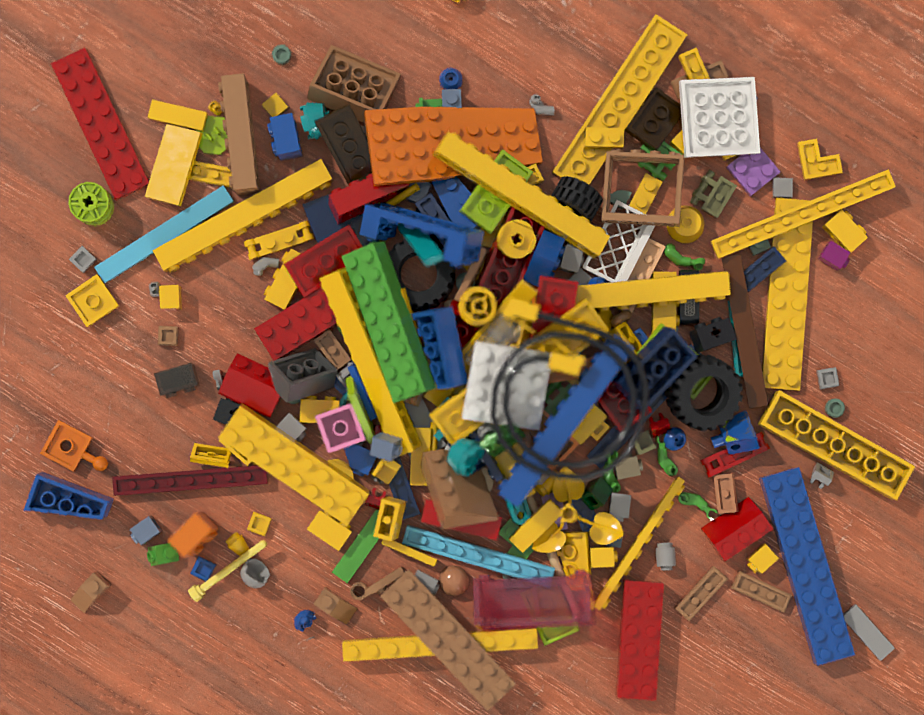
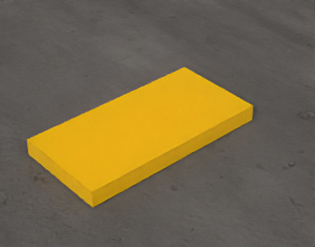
(173, 165)

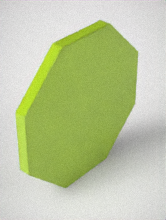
(213, 136)

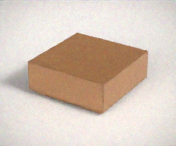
(168, 335)

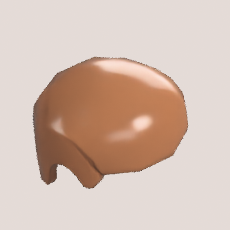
(454, 580)

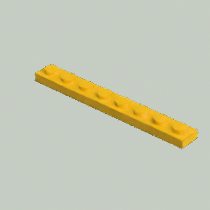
(635, 549)

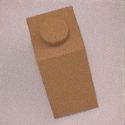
(90, 591)
(335, 605)

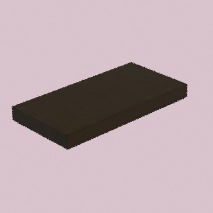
(346, 143)

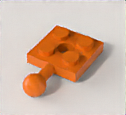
(79, 442)

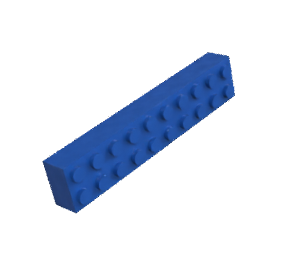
(564, 423)
(806, 566)

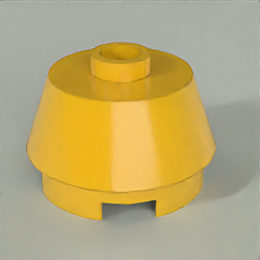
(690, 225)
(477, 306)

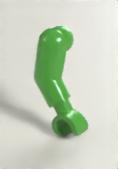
(679, 260)
(663, 460)
(610, 477)
(696, 500)

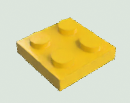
(92, 300)

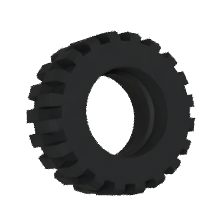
(438, 291)
(720, 408)

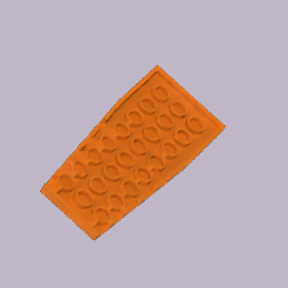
(405, 139)

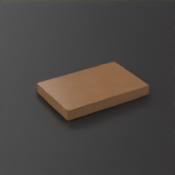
(471, 274)

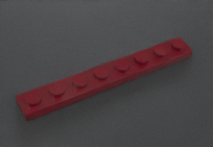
(189, 480)

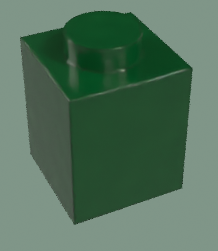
(596, 493)

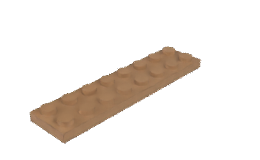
(448, 640)

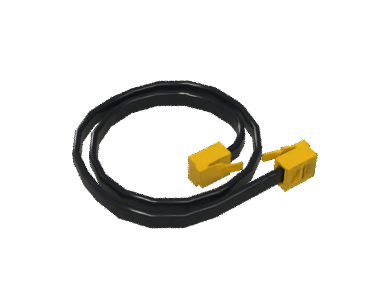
(570, 366)

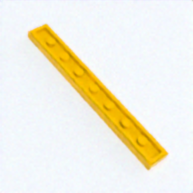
(521, 292)

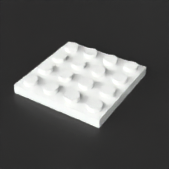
(719, 117)
(526, 388)

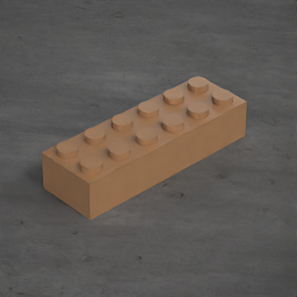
(240, 134)

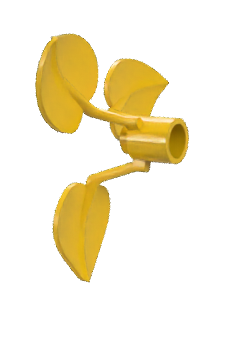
(604, 528)

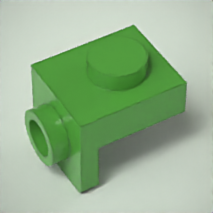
(162, 554)

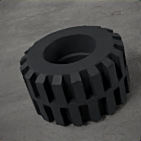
(578, 196)

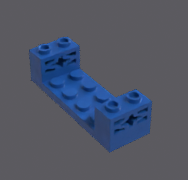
(462, 242)

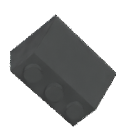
(302, 375)

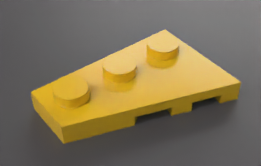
(575, 553)

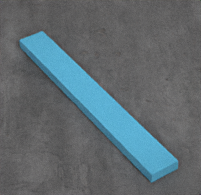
(164, 233)
(475, 554)

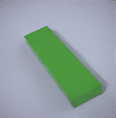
(357, 551)

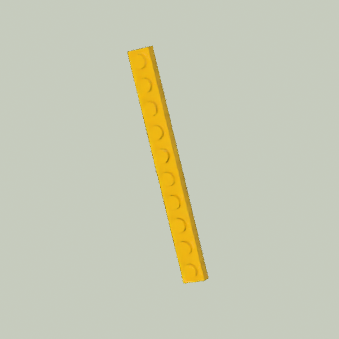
(803, 214)

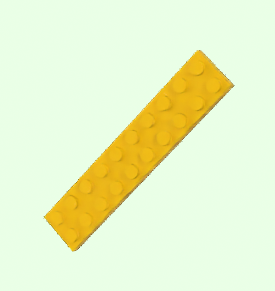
(623, 97)
(787, 305)
(449, 415)

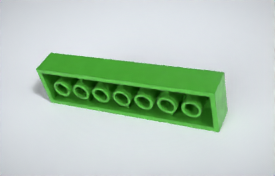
(388, 321)

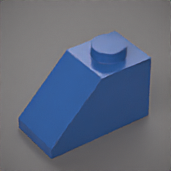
(359, 459)

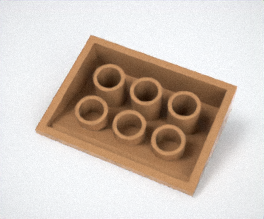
(353, 81)
(456, 497)

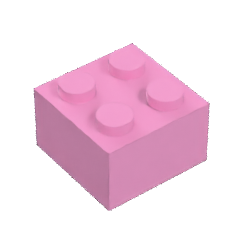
(340, 428)

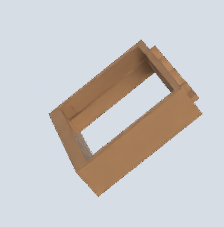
(642, 219)

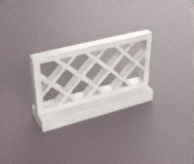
(631, 256)

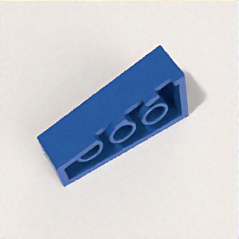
(453, 196)
(442, 346)
(62, 497)

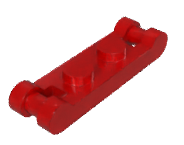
(729, 460)

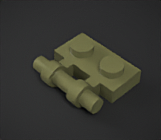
(717, 198)

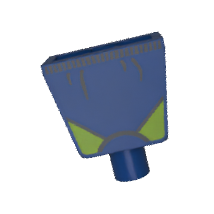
(737, 435)

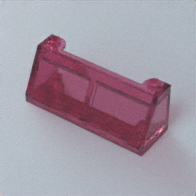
(534, 602)

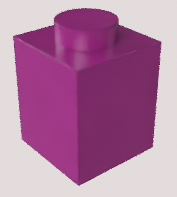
(834, 256)

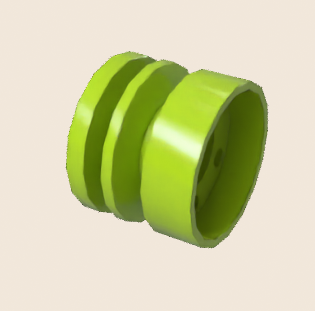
(93, 214)

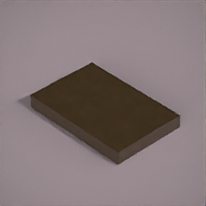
(655, 120)

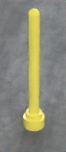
(197, 592)

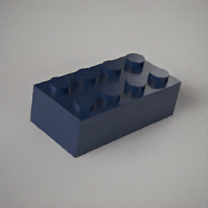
(662, 362)

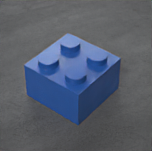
(286, 137)
(545, 258)

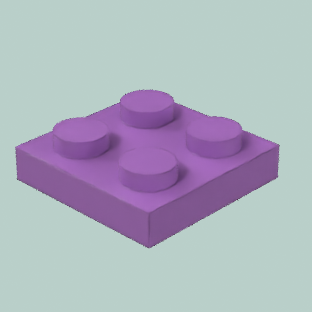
(753, 171)

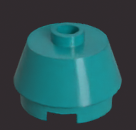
(312, 112)
(464, 456)

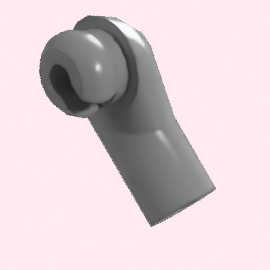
(539, 107)
(263, 263)

